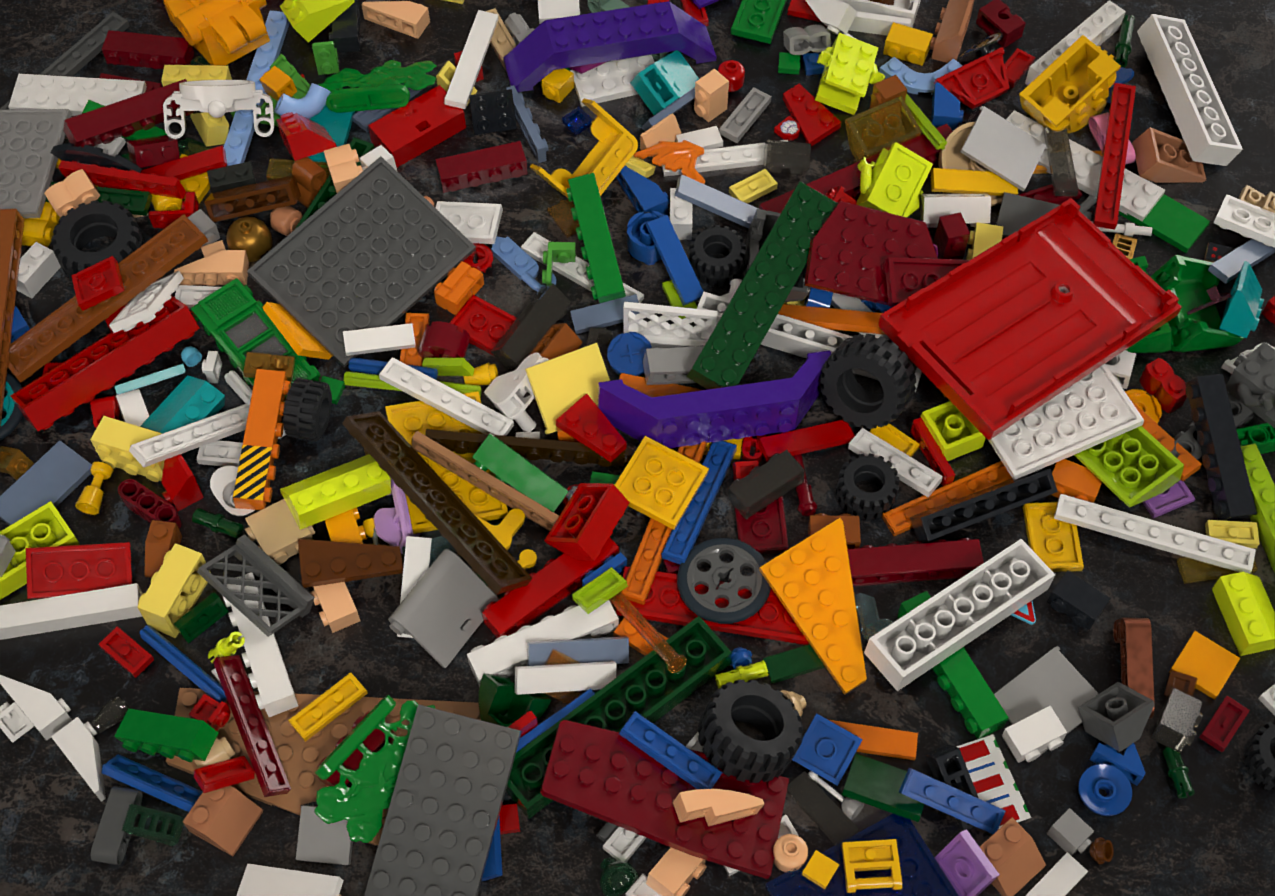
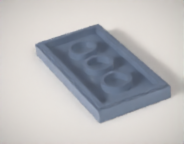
(47, 480)

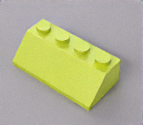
(336, 491)

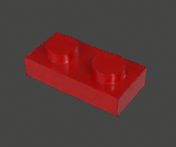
(126, 652)

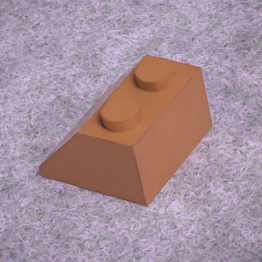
(223, 818)
(1013, 856)

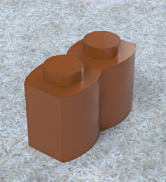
(309, 178)

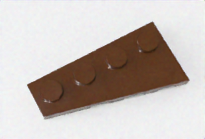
(342, 561)

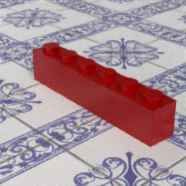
(544, 591)

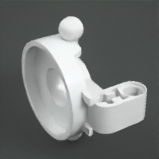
(216, 99)

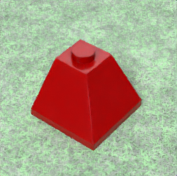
(179, 483)

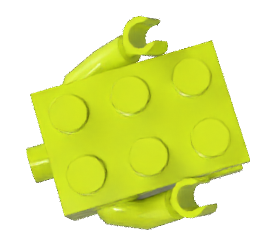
(847, 73)
(894, 181)

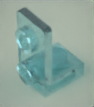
(869, 616)

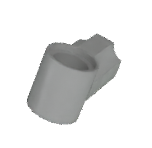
(517, 27)

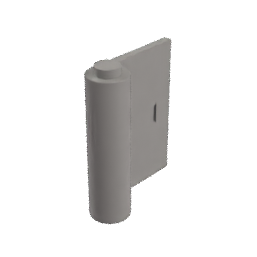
(443, 608)

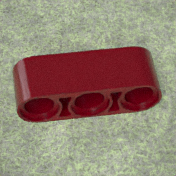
(142, 499)

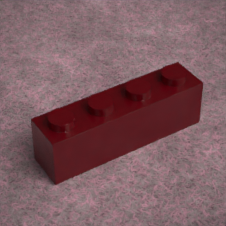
(146, 50)
(481, 166)

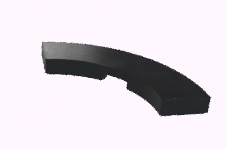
(92, 155)

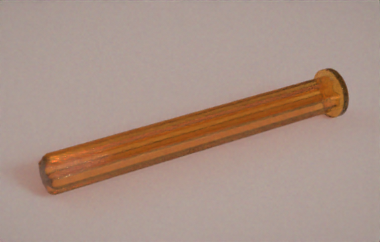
(647, 631)

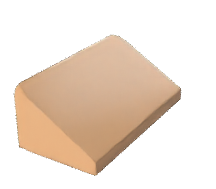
(662, 131)

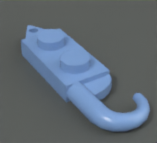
(518, 261)

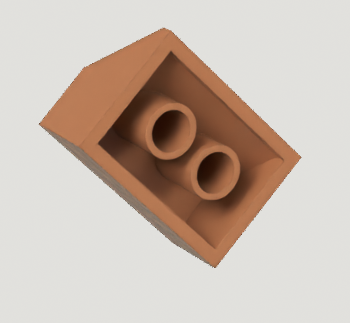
(951, 30)

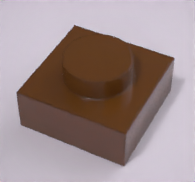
(1181, 682)

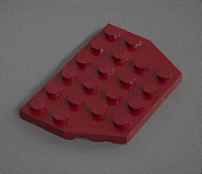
(852, 250)

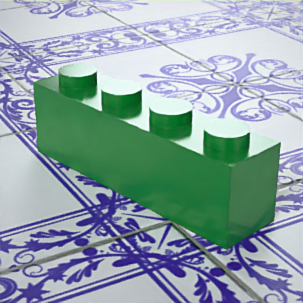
(519, 473)
(166, 735)

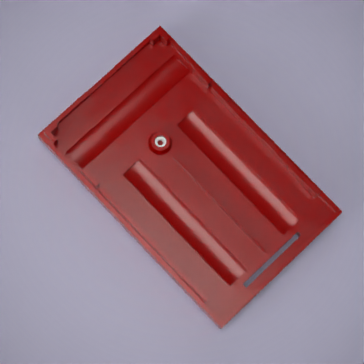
(1028, 318)

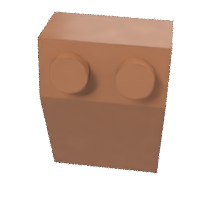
(1165, 159)

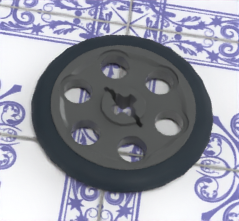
(704, 605)

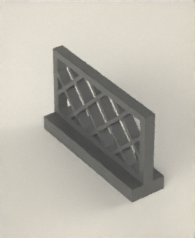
(270, 576)

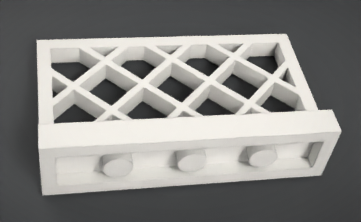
(662, 333)

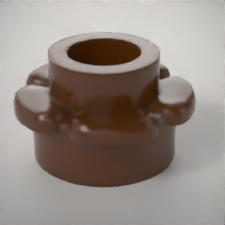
(1101, 850)

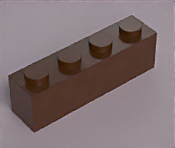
(253, 198)

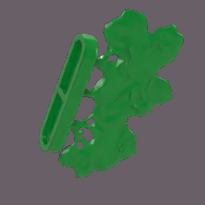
(378, 88)
(373, 781)

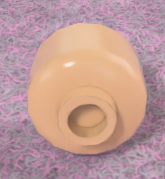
(790, 852)

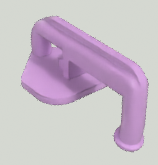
(394, 523)

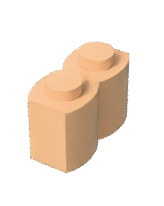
(342, 165)
(71, 192)

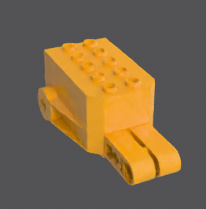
(220, 28)

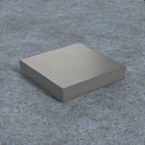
(322, 841)

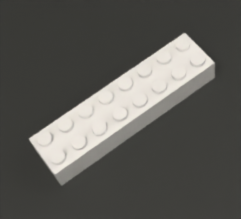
(1189, 90)
(958, 614)

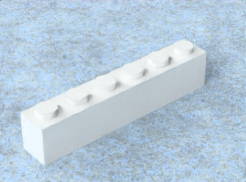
(511, 651)
(263, 657)

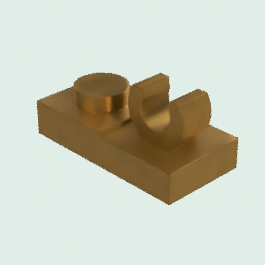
(268, 362)

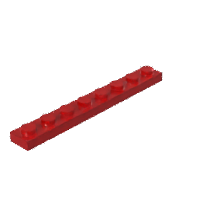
(1114, 156)

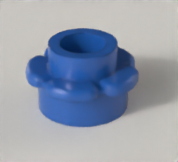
(740, 656)

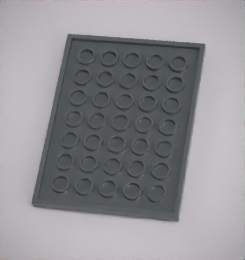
(361, 258)

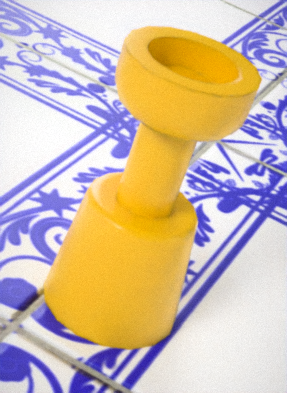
(91, 496)

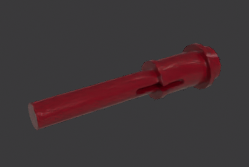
(807, 505)

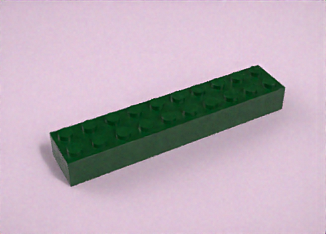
(762, 291)
(642, 688)

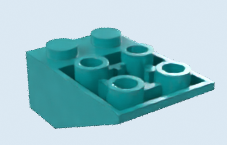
(664, 81)

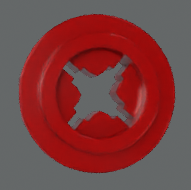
(484, 255)

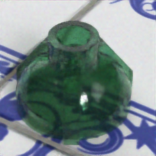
(616, 877)

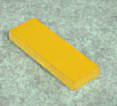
(328, 707)

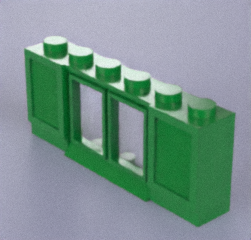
(243, 327)

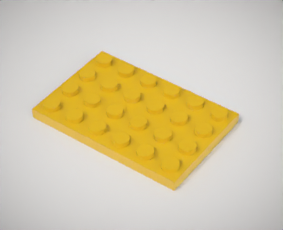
(419, 416)

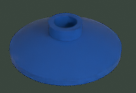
(1113, 782)

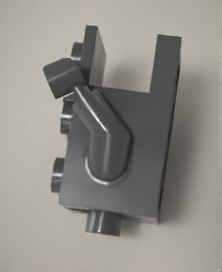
(1255, 382)

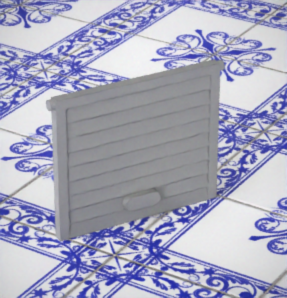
(1003, 148)
(1047, 683)

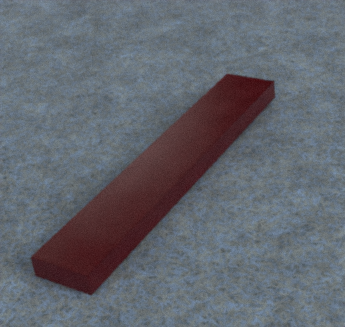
(252, 726)

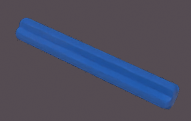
(376, 367)

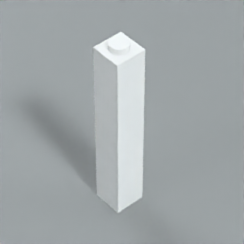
(69, 611)

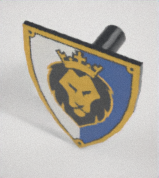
(985, 46)

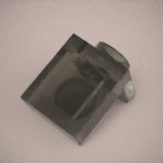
(600, 336)

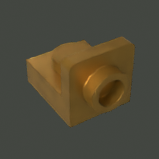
(14, 462)

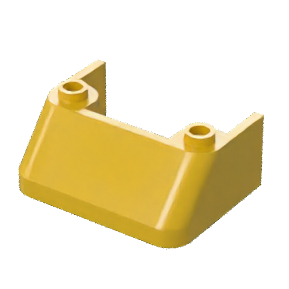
(604, 160)

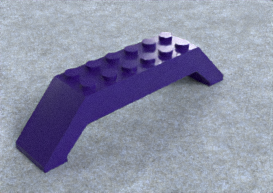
(605, 38)
(717, 412)

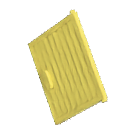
(566, 380)

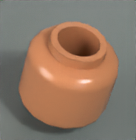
(285, 219)

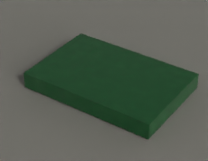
(879, 787)

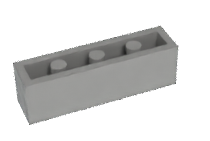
(669, 364)

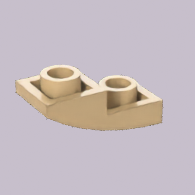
(1258, 199)

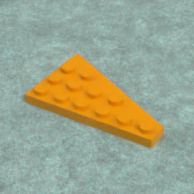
(819, 596)

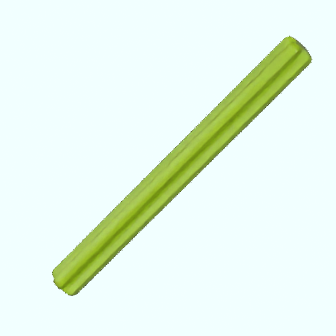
(374, 381)

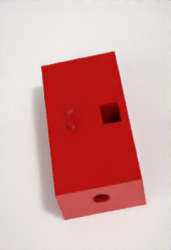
(417, 126)

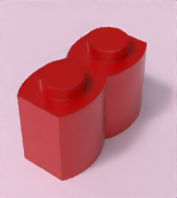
(1167, 388)

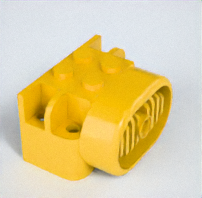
(1071, 88)

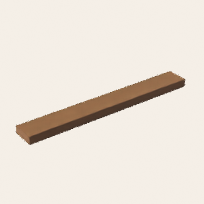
(483, 480)

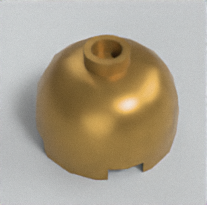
(249, 235)

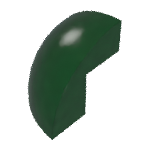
(503, 706)

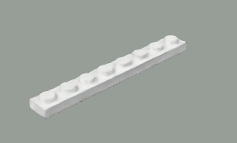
(1155, 534)

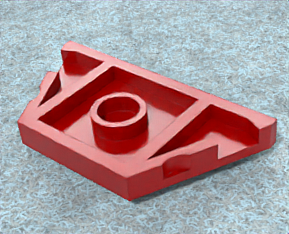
(978, 80)

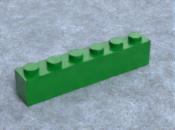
(596, 238)
(965, 685)

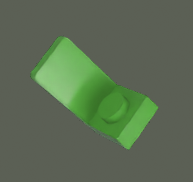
(326, 57)
(557, 252)

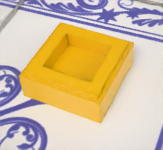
(820, 869)

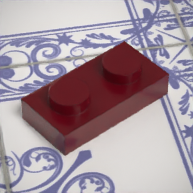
(1224, 723)

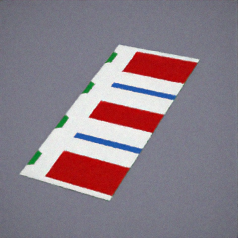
(993, 778)

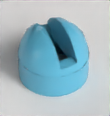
(191, 356)

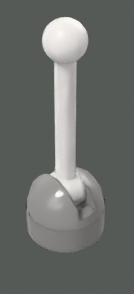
(849, 806)

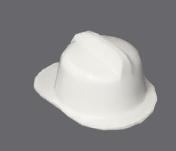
(222, 485)

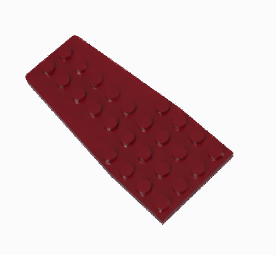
(628, 788)

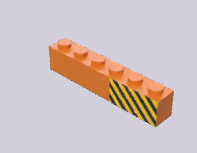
(261, 440)

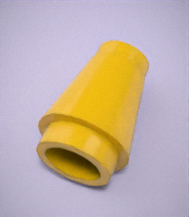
(482, 375)

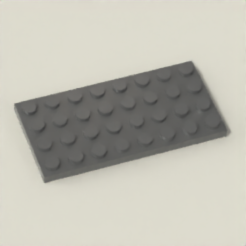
(443, 806)

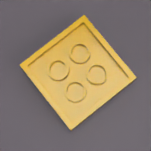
(660, 482)

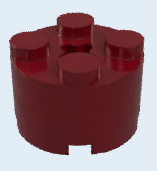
(443, 341)

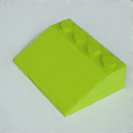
(1133, 466)

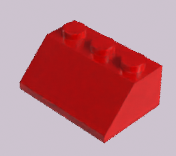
(303, 136)
(588, 520)

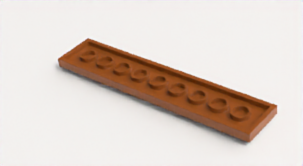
(137, 273)

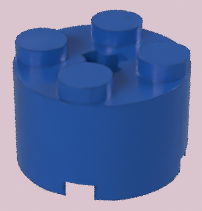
(639, 239)

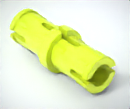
(227, 646)
(744, 673)

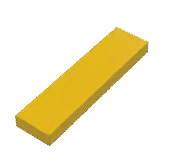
(969, 182)

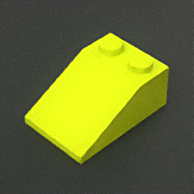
(313, 16)

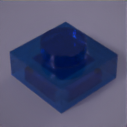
(577, 120)

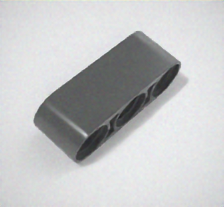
(111, 842)

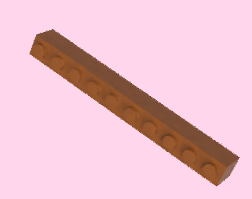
(10, 251)

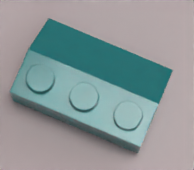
(1244, 305)
(187, 404)

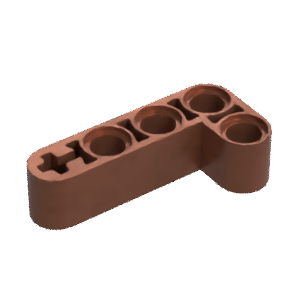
(1136, 654)

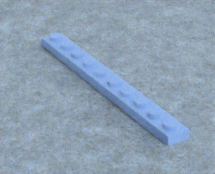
(243, 121)

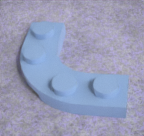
(913, 80)

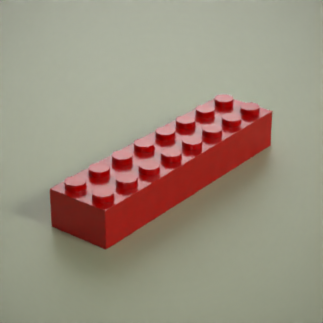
(102, 365)

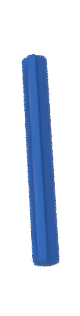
(183, 663)

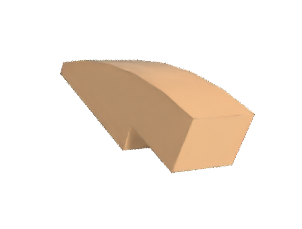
(716, 805)

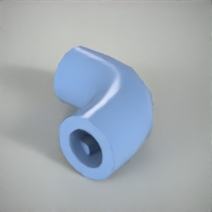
(306, 106)

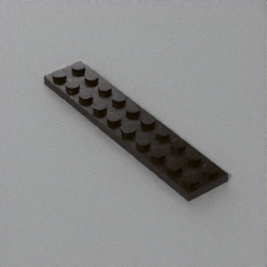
(437, 502)

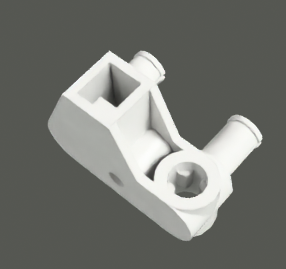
(508, 392)

